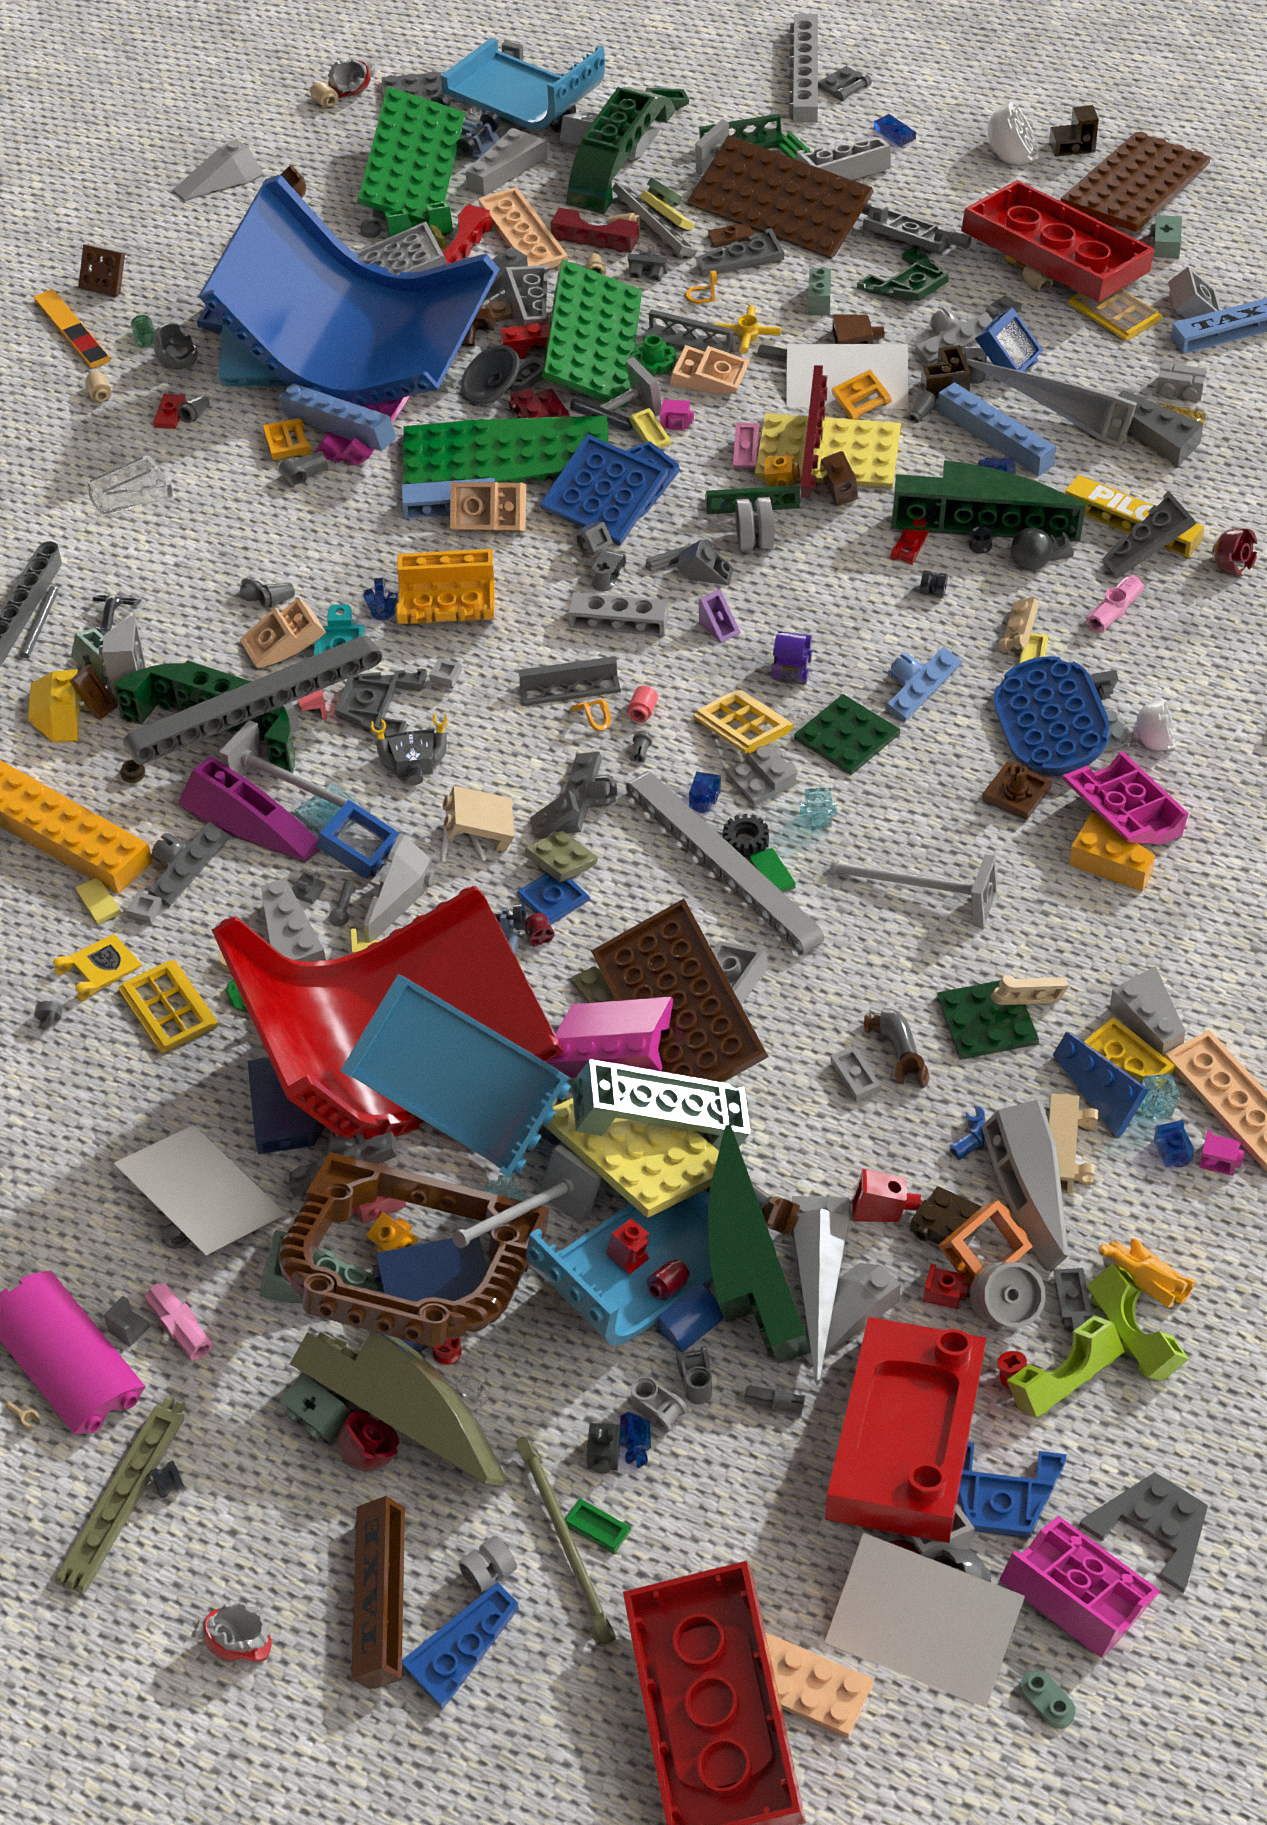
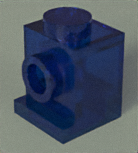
(704, 791)
(1173, 1144)

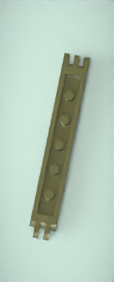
(121, 1496)

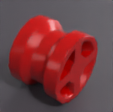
(452, 1355)
(1009, 1364)

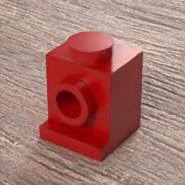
(945, 1287)

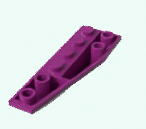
(244, 811)

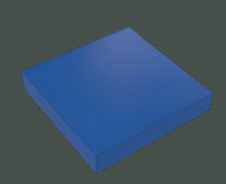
(552, 897)

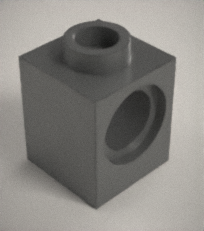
(592, 538)

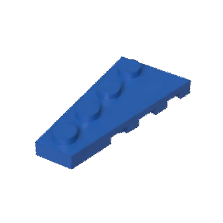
(1101, 1082)
(454, 1650)

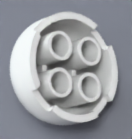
(1011, 136)

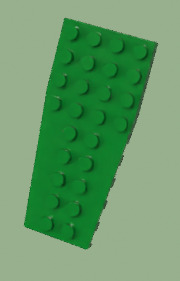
(495, 448)

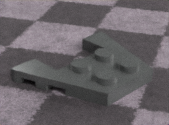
(369, 696)
(1161, 1513)

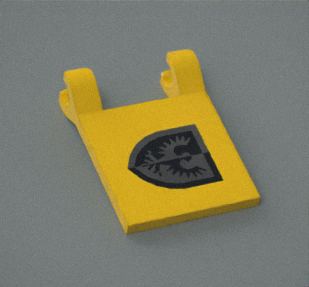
(99, 964)

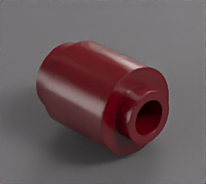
(668, 1279)

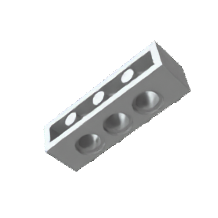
(618, 614)

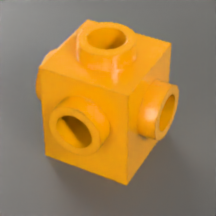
(781, 470)
(391, 1233)

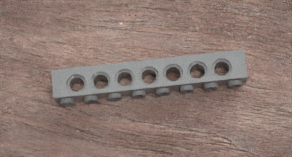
(803, 68)

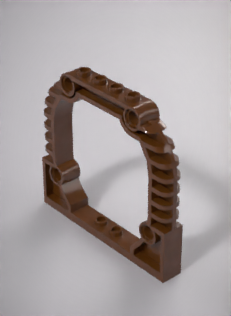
(352, 1182)

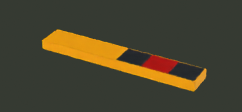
(72, 329)

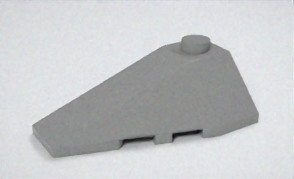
(225, 168)

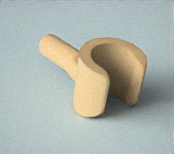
(23, 1415)

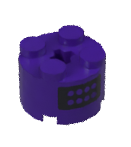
(791, 657)

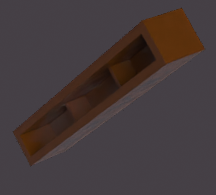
(378, 1593)

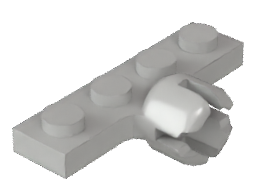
(950, 333)

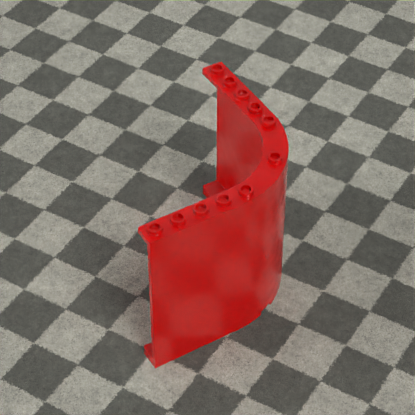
(319, 1009)

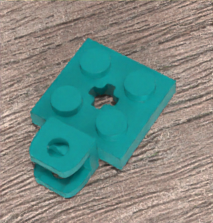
(339, 629)

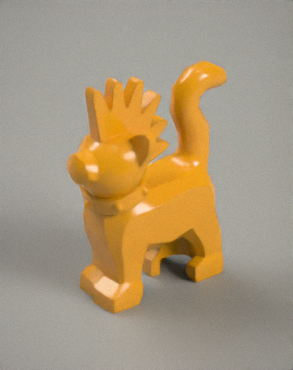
(1149, 1272)

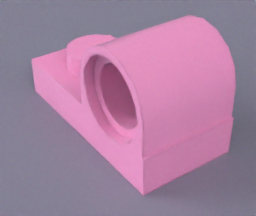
(746, 445)

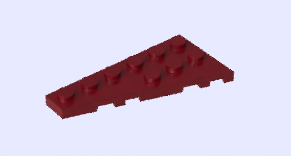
(814, 430)

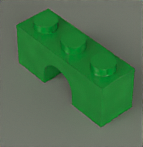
(437, 215)

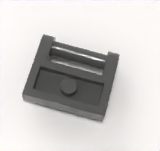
(837, 81)

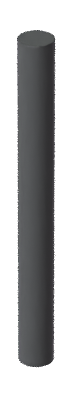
(39, 622)

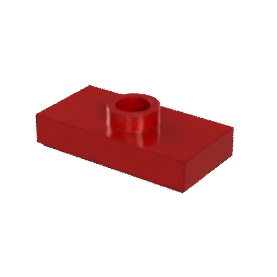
(167, 413)

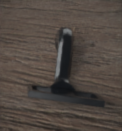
(111, 603)

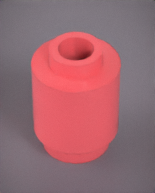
(642, 703)

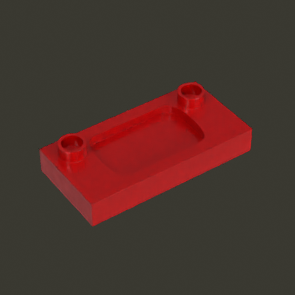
(1057, 240)
(906, 1430)
(713, 1701)

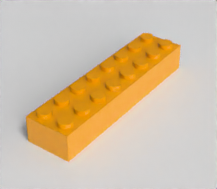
(70, 831)

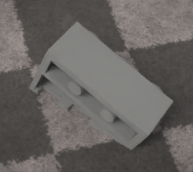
(1149, 1011)

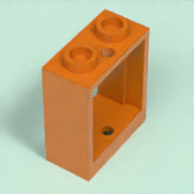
(963, 1258)

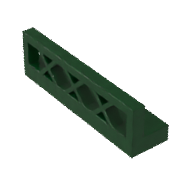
(760, 136)
(724, 500)

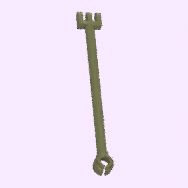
(602, 1630)

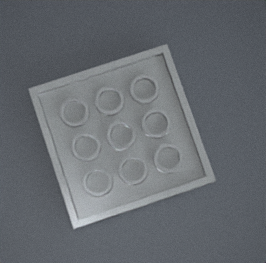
(406, 251)

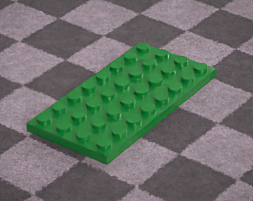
(410, 155)
(591, 332)

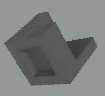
(124, 1322)

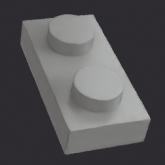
(855, 1073)

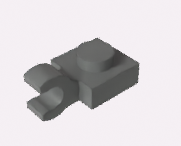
(1001, 306)

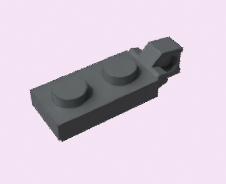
(1072, 1297)

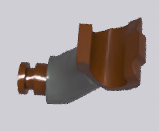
(896, 1028)
(778, 1212)

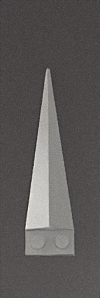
(1091, 409)
(819, 1253)

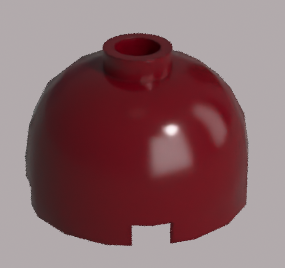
(1233, 546)
(367, 1442)

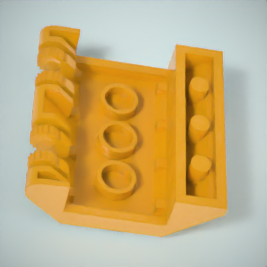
(446, 586)

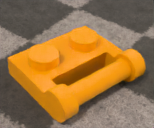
(859, 389)
(280, 442)

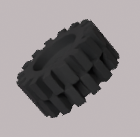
(750, 826)

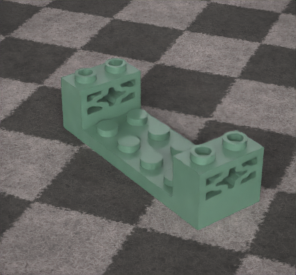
(655, 1097)

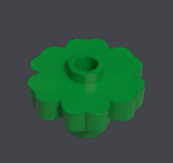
(655, 355)

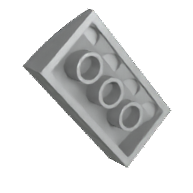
(741, 966)

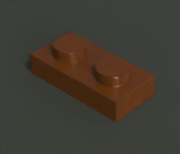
(93, 692)

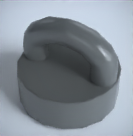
(371, 227)
(249, 589)
(47, 1012)
(171, 1231)

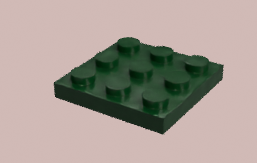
(847, 734)
(981, 1025)

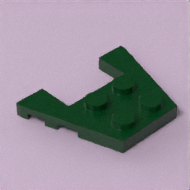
(912, 283)

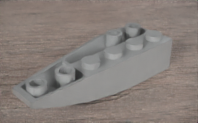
(1029, 1176)

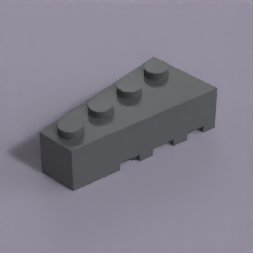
(1163, 429)

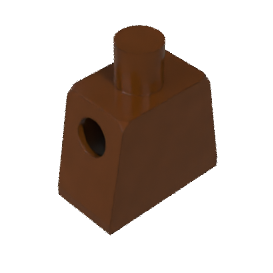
(855, 329)
(836, 473)

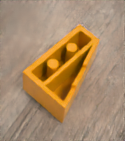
(1109, 855)

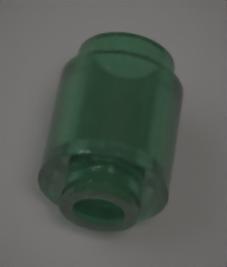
(143, 330)

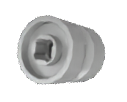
(491, 1562)

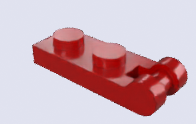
(912, 541)

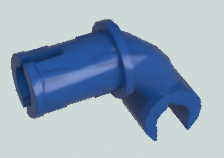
(974, 1138)

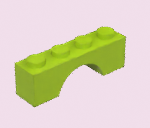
(1117, 1296)
(1093, 1348)

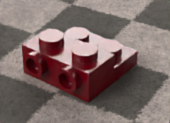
(537, 405)

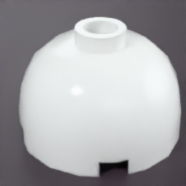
(1154, 726)

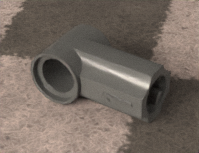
(298, 471)

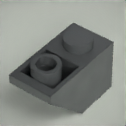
(704, 565)

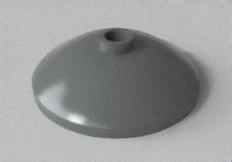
(490, 374)

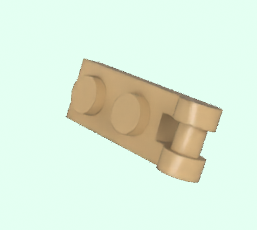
(1019, 625)
(1029, 990)

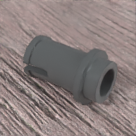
(642, 741)

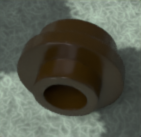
(127, 771)

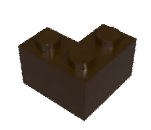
(1079, 136)
(949, 369)

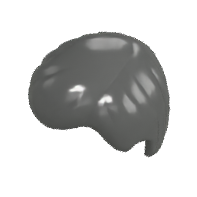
(173, 347)

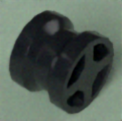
(981, 539)
(167, 1479)

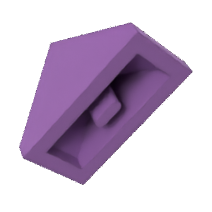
(717, 617)

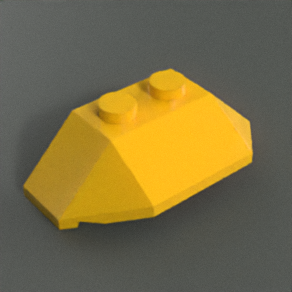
(55, 706)

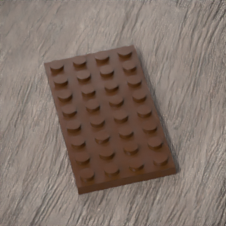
(1136, 181)
(782, 194)
(672, 958)

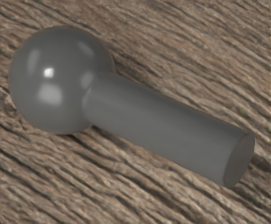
(340, 916)

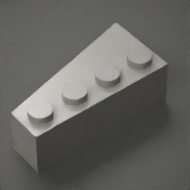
(849, 161)
(527, 293)

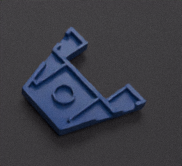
(655, 455)
(1006, 1502)

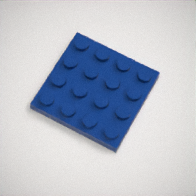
(604, 487)

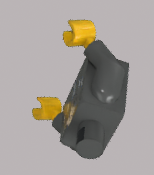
(412, 751)

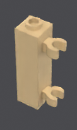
(1063, 1121)

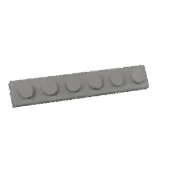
(651, 217)

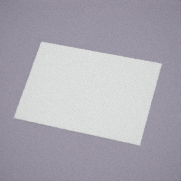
(844, 362)
(200, 1189)
(924, 1619)

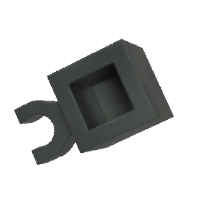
(603, 1447)

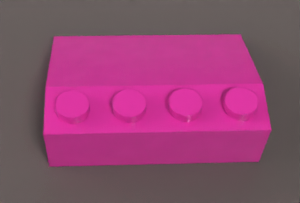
(1130, 801)
(613, 1033)
(1079, 1586)

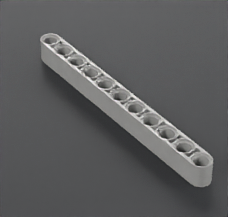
(726, 861)

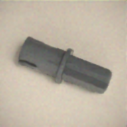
(774, 1399)

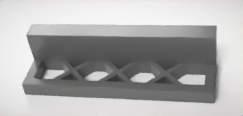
(678, 338)
(562, 675)

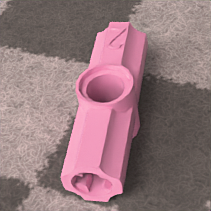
(1115, 603)
(178, 1321)

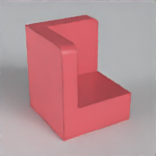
(313, 701)

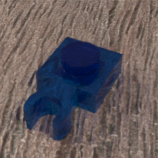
(635, 1434)

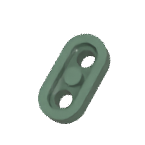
(669, 195)
(1046, 1698)

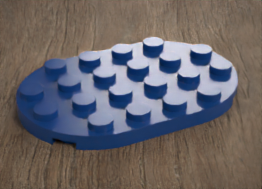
(1051, 715)

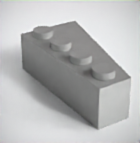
(505, 161)
(288, 925)

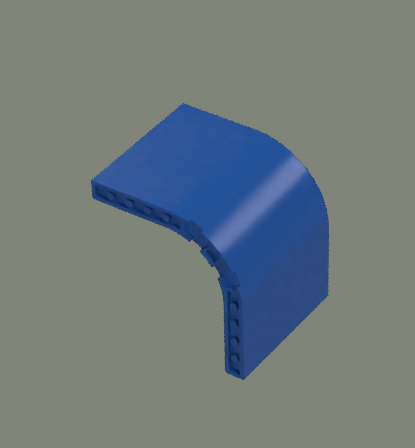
(332, 319)

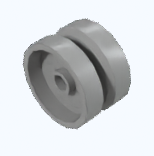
(757, 523)
(1007, 1294)

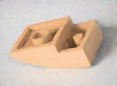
(709, 370)
(488, 506)
(282, 634)

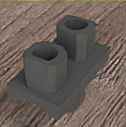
(648, 262)

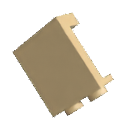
(479, 815)

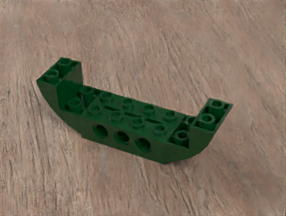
(610, 143)
(190, 685)

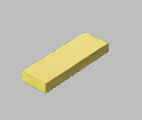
(667, 210)

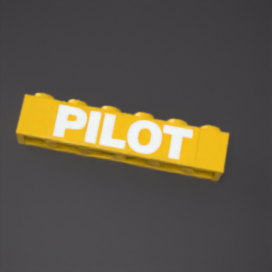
(1125, 511)

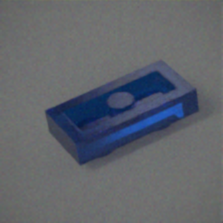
(894, 130)

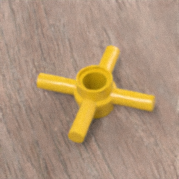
(748, 329)

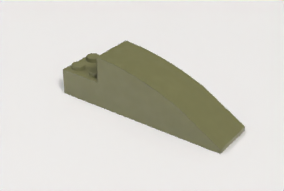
(403, 1392)

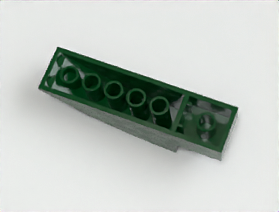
(986, 497)
(745, 1259)

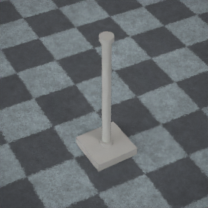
(709, 145)
(642, 386)
(245, 752)
(982, 892)
(566, 1184)

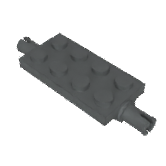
(912, 230)

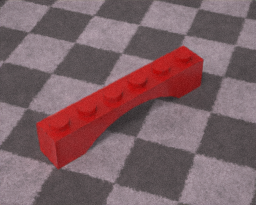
(472, 225)

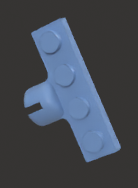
(918, 680)

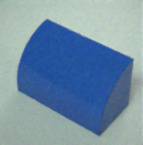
(690, 1318)

